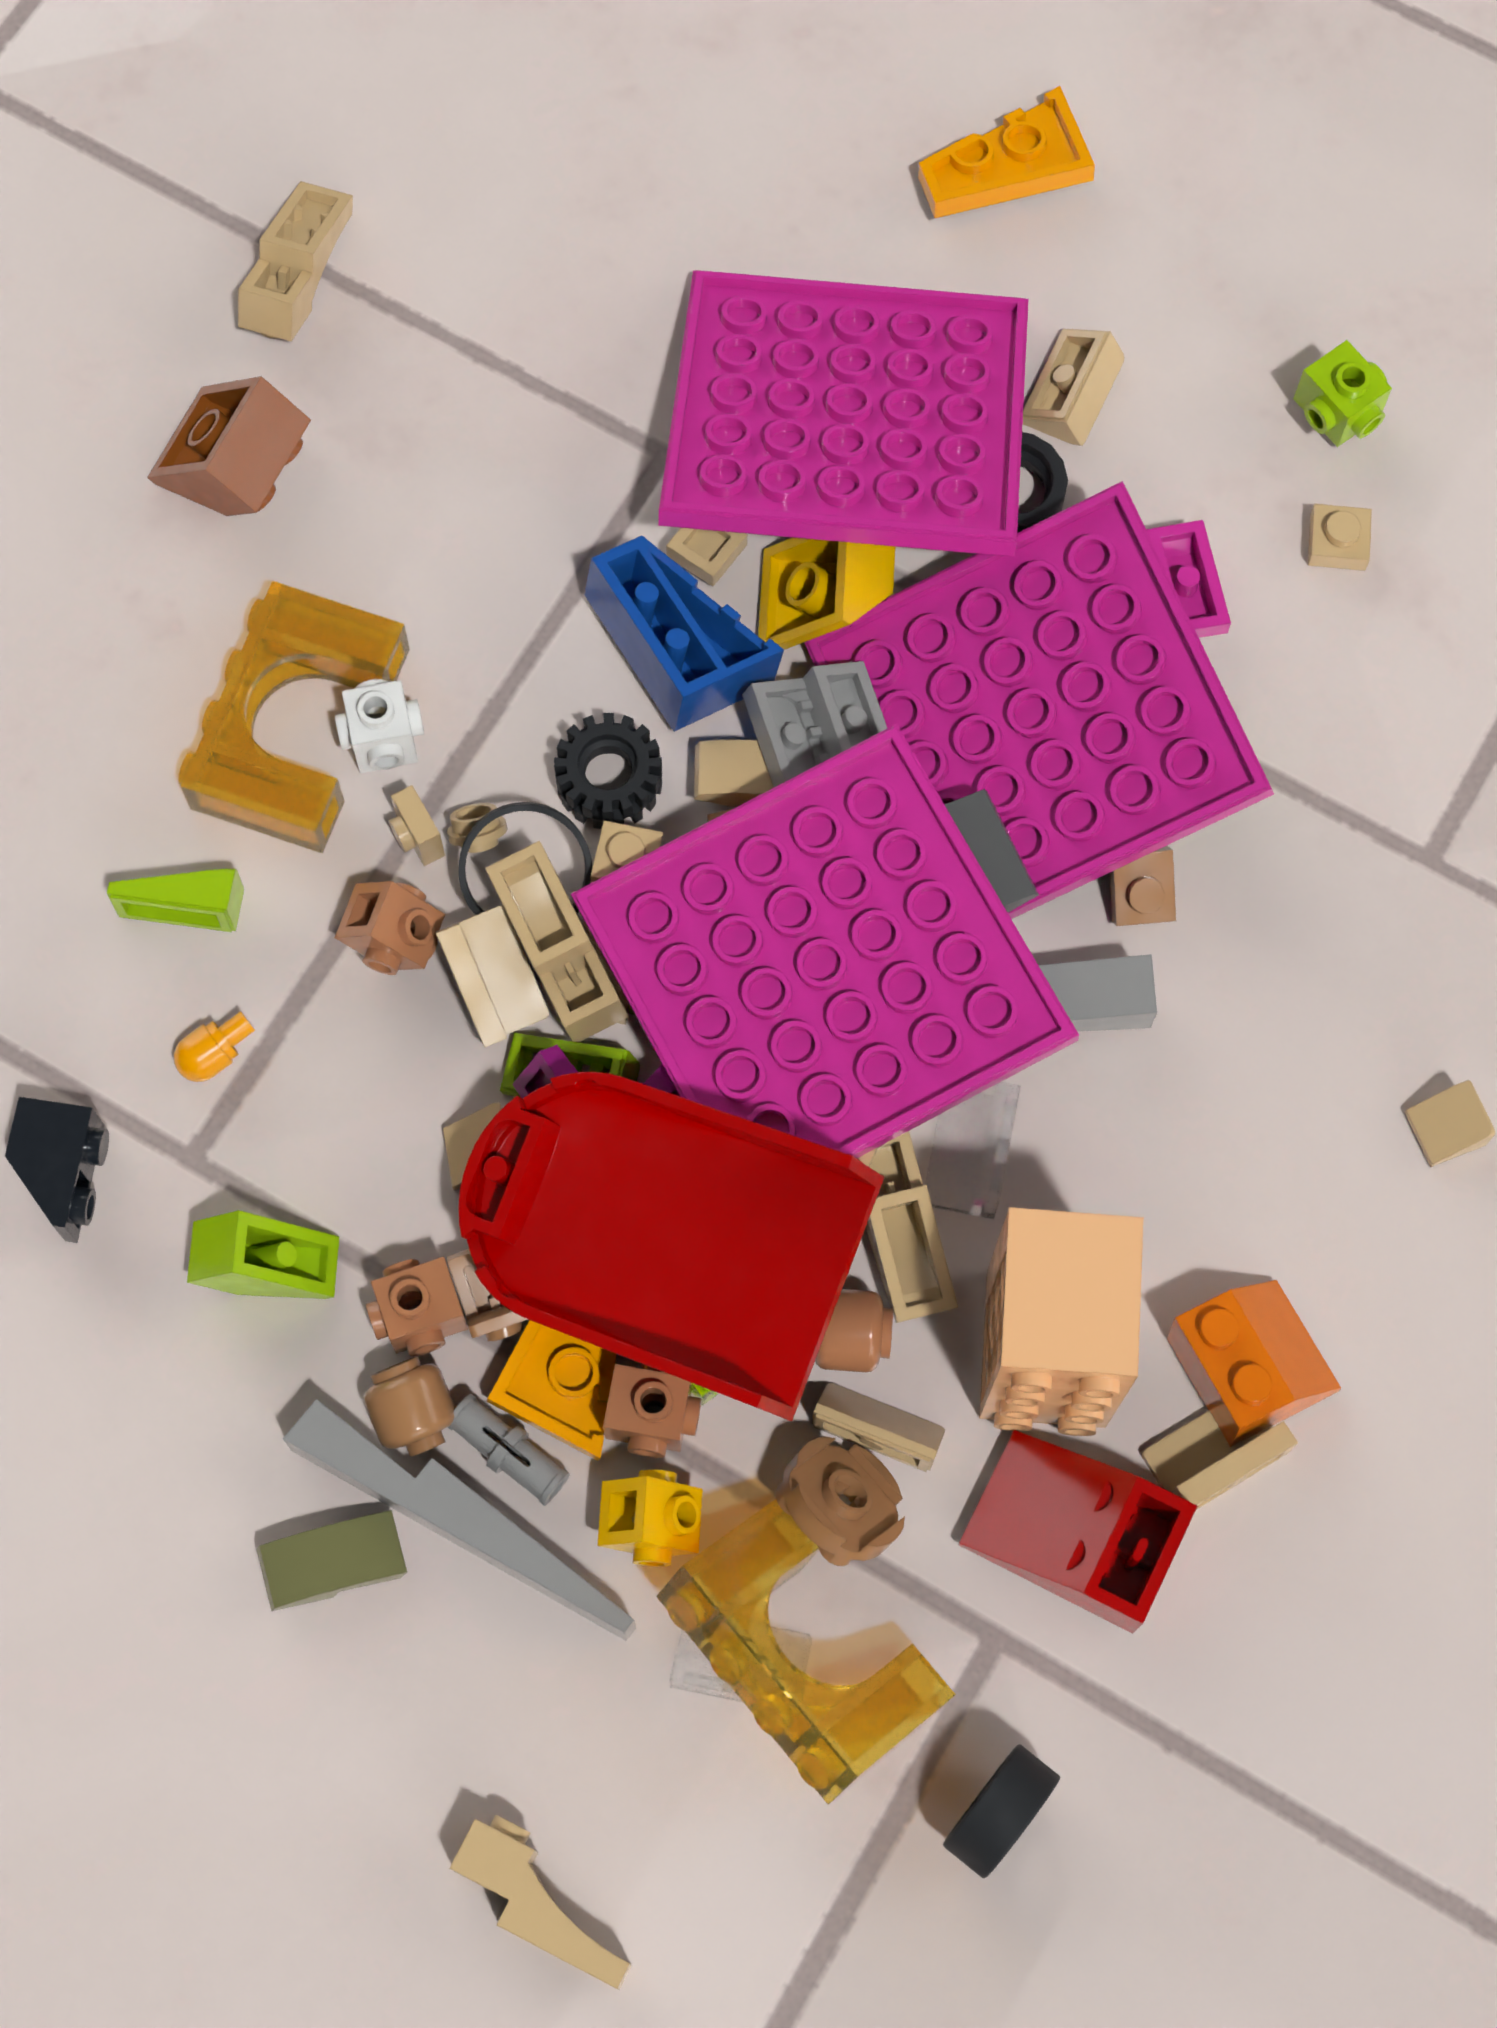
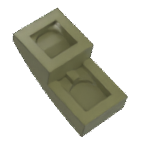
(331, 1560)

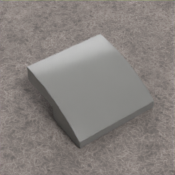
(812, 717)

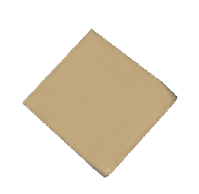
(1451, 1123)

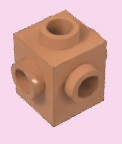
(390, 926)
(410, 1285)
(645, 1432)

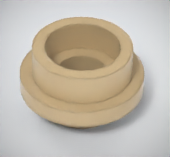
(466, 817)

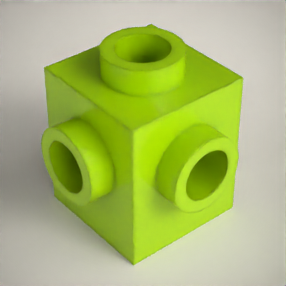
(1343, 394)

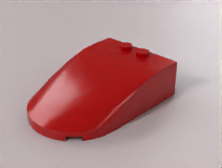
(666, 1232)

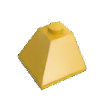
(820, 587)

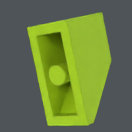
(262, 1257)

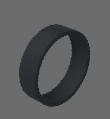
(506, 809)

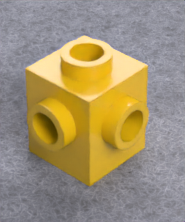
(663, 1517)

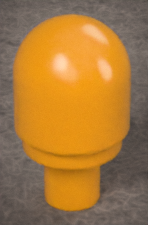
(210, 1048)

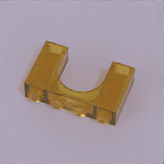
(288, 641)
(822, 1727)

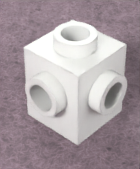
(379, 725)

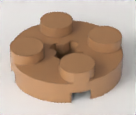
(812, 1498)

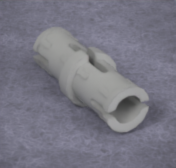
(542, 1475)

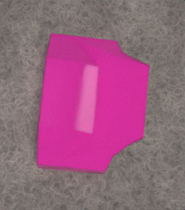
(1193, 572)

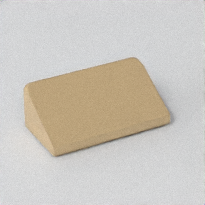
(1074, 385)
(878, 1426)

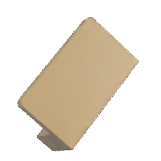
(493, 974)
(1202, 1465)

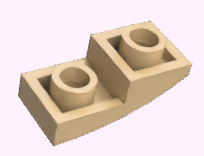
(730, 772)

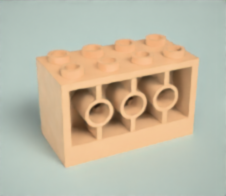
(1061, 1320)

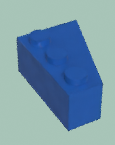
(674, 635)

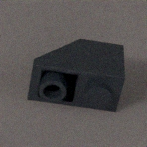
(55, 1158)

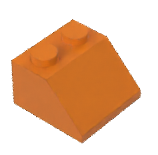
(1251, 1359)

